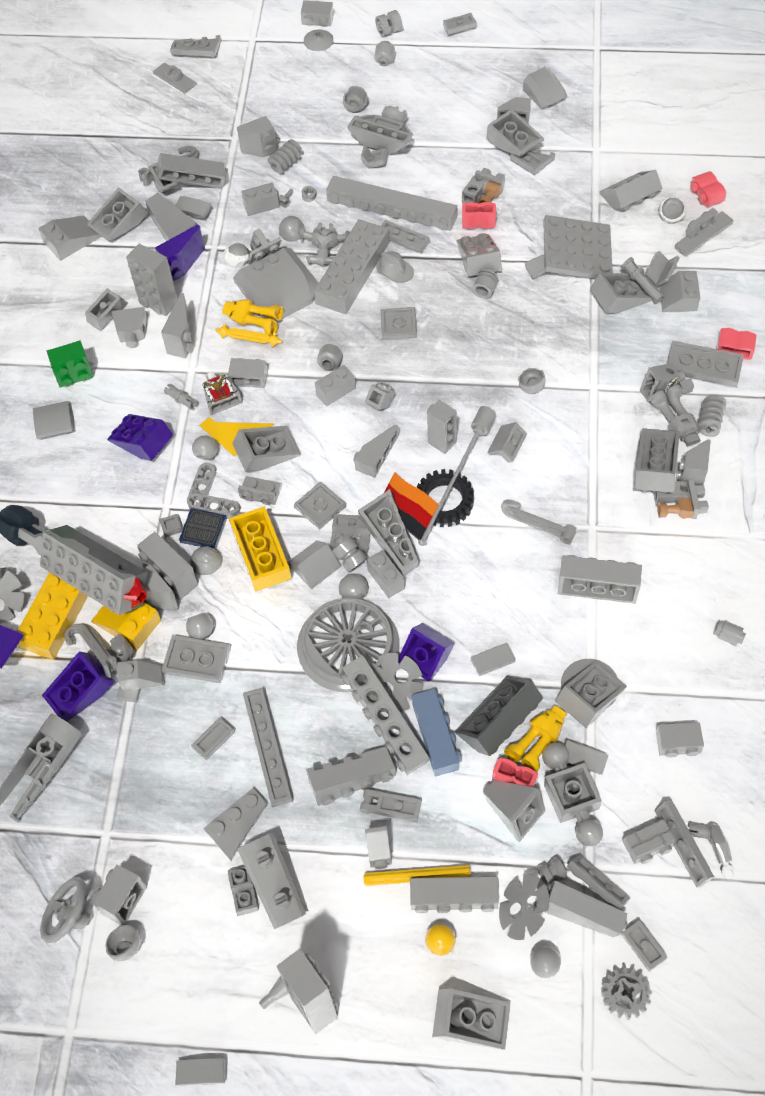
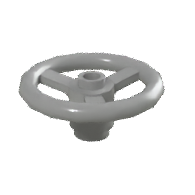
(69, 913)

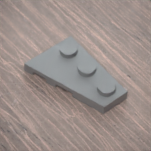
(234, 823)

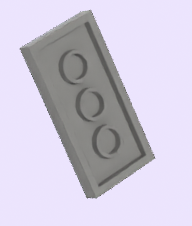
(706, 363)

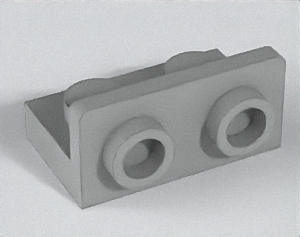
(259, 490)

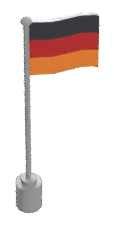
(415, 506)

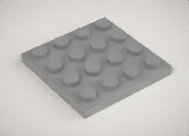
(577, 247)

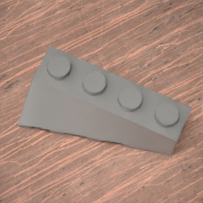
(388, 530)

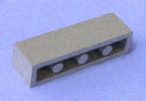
(191, 170)
(454, 894)

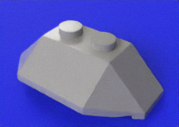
(380, 132)

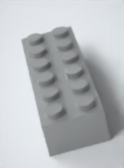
(351, 266)
(308, 990)

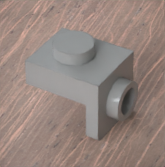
(373, 158)

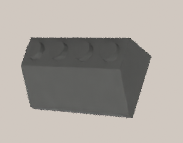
(499, 715)

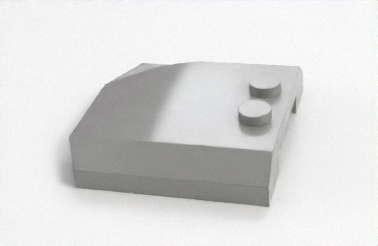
(278, 281)

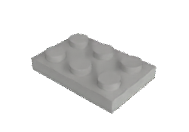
(195, 659)

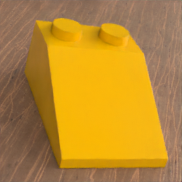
(133, 625)

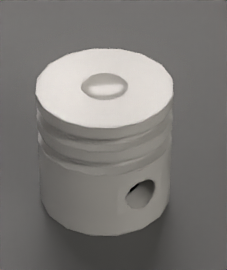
(485, 283)

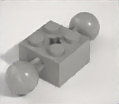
(569, 806)

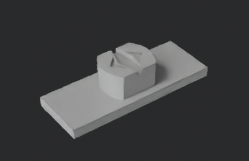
(174, 77)

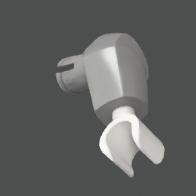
(717, 841)

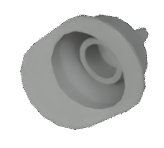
(394, 267)

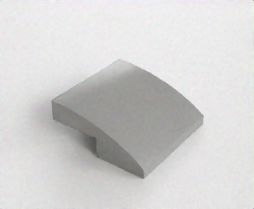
(52, 419)
(347, 526)

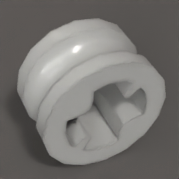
(308, 189)

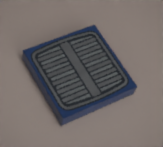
(203, 528)

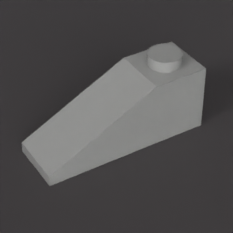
(375, 452)

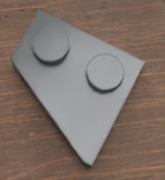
(533, 160)

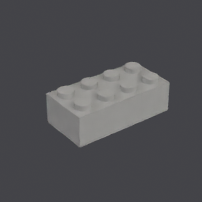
(152, 279)
(657, 460)
(599, 579)

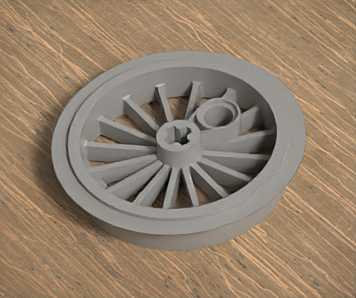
(314, 663)

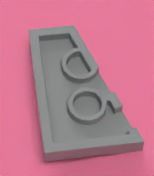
(201, 47)

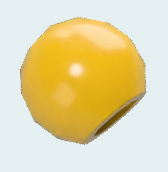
(440, 939)

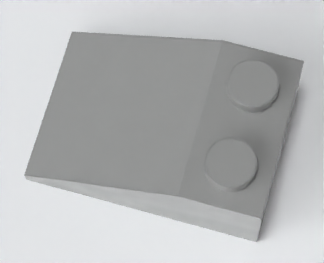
(513, 134)
(117, 215)
(67, 235)
(618, 292)
(177, 330)
(264, 447)
(590, 693)
(471, 1019)

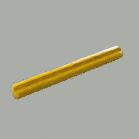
(404, 876)

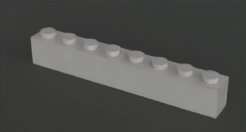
(391, 203)

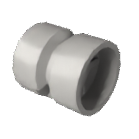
(388, 22)
(349, 554)

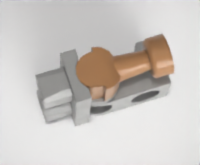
(481, 184)
(686, 499)

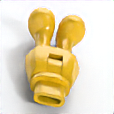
(242, 313)
(546, 727)

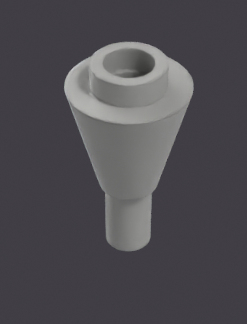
(276, 992)

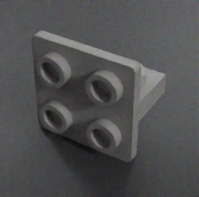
(261, 247)

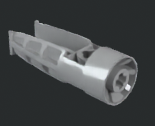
(40, 765)

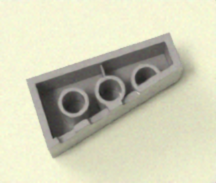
(350, 775)

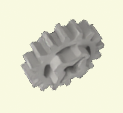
(631, 1002)

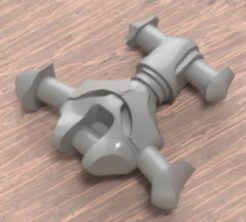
(324, 240)

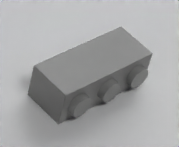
(441, 426)

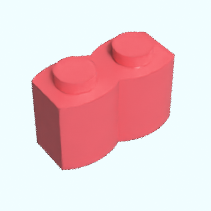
(708, 189)
(478, 215)
(737, 342)
(509, 772)

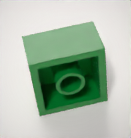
(69, 364)

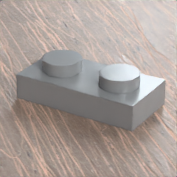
(459, 23)
(644, 946)

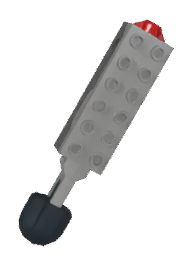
(78, 560)

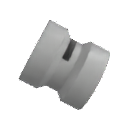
(552, 872)

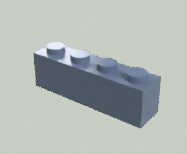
(435, 732)

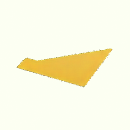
(226, 432)

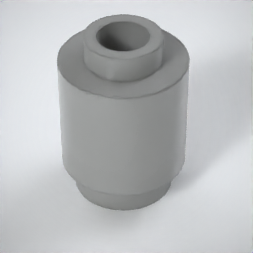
(730, 633)

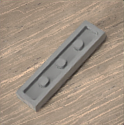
(685, 844)

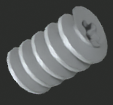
(285, 156)
(711, 415)

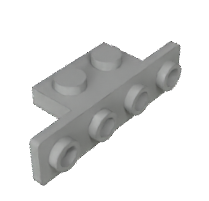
(702, 230)

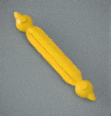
(248, 335)

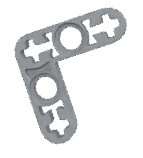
(203, 495)

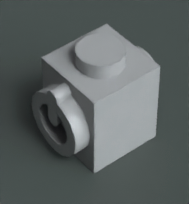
(380, 395)

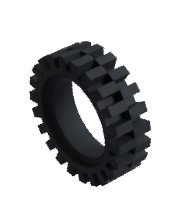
(461, 485)

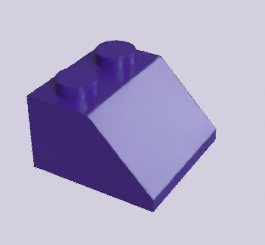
(427, 650)

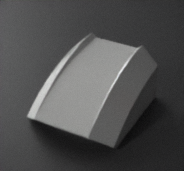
(543, 87)

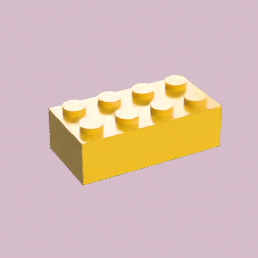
(260, 548)
(50, 617)

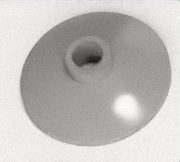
(318, 40)

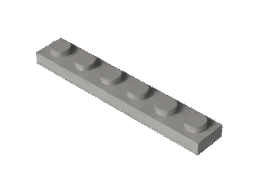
(267, 747)

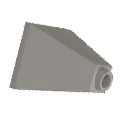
(515, 805)

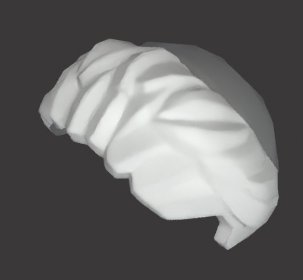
(672, 210)
(236, 255)

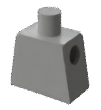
(130, 325)

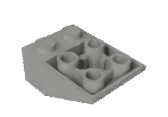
(479, 254)

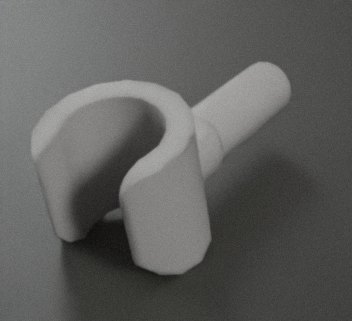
(285, 201)

